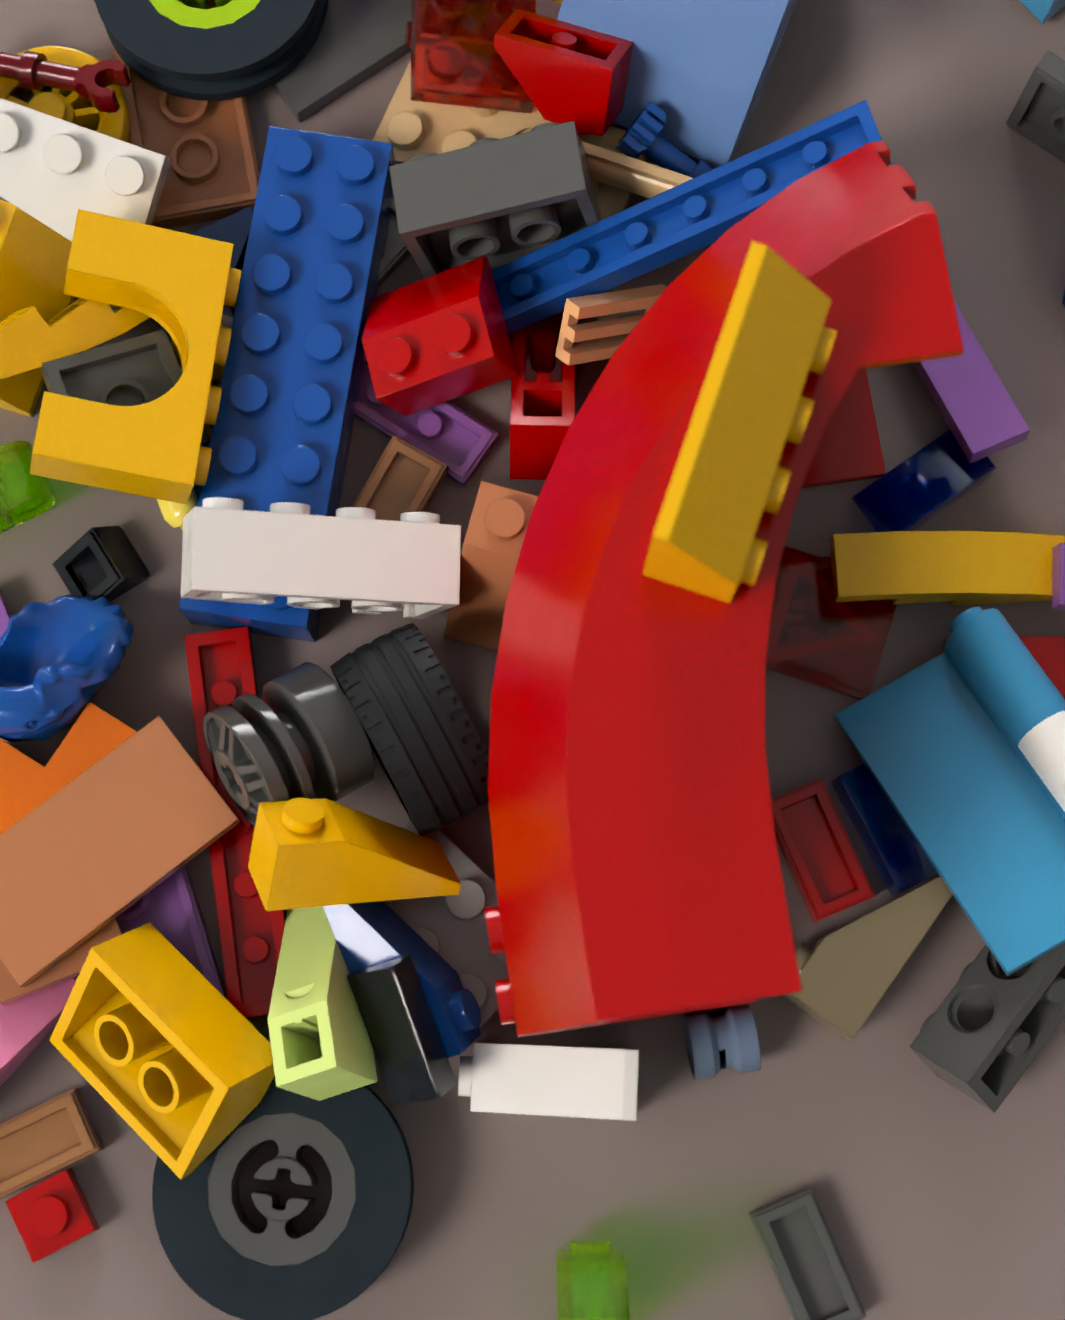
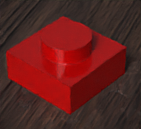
(52, 1215)

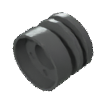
(290, 744)

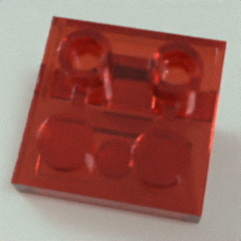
(456, 55)

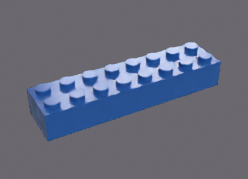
(298, 343)

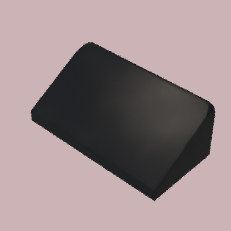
(402, 1031)

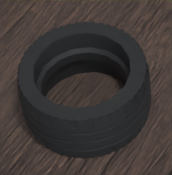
(416, 727)

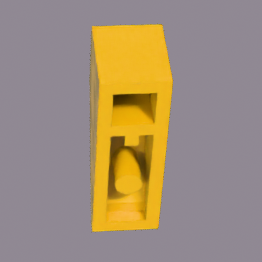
(336, 855)

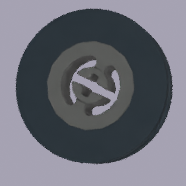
(275, 1270)

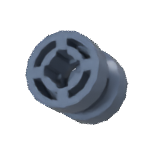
(722, 1042)

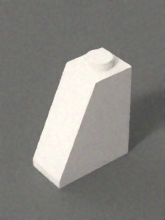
(551, 1081)

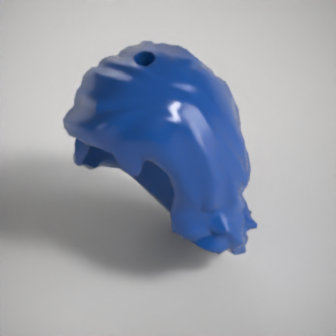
(56, 663)

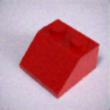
(438, 339)

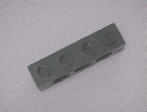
(1020, 1017)

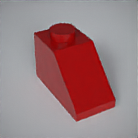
(566, 69)

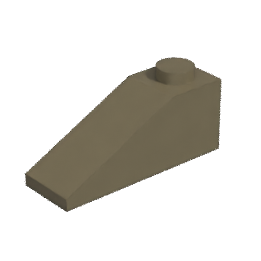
(857, 963)

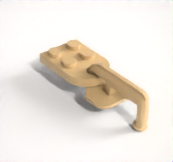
(441, 128)

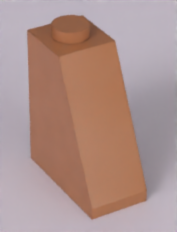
(489, 564)

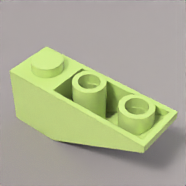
(313, 1014)

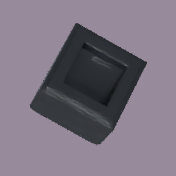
(101, 564)

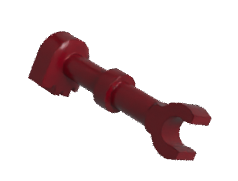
(89, 81)

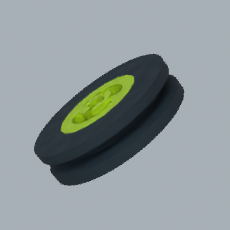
(212, 50)

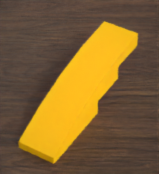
(31, 340)
(943, 566)

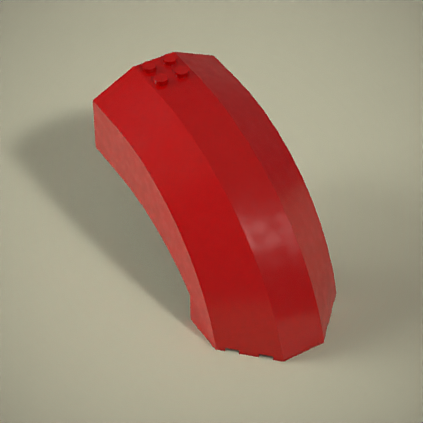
(635, 709)

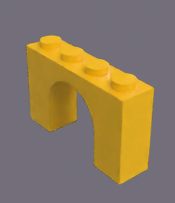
(183, 287)

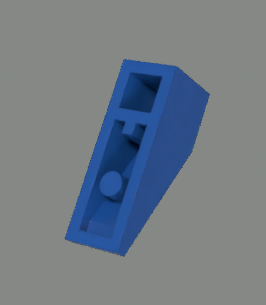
(376, 934)

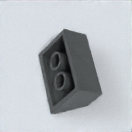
(494, 198)

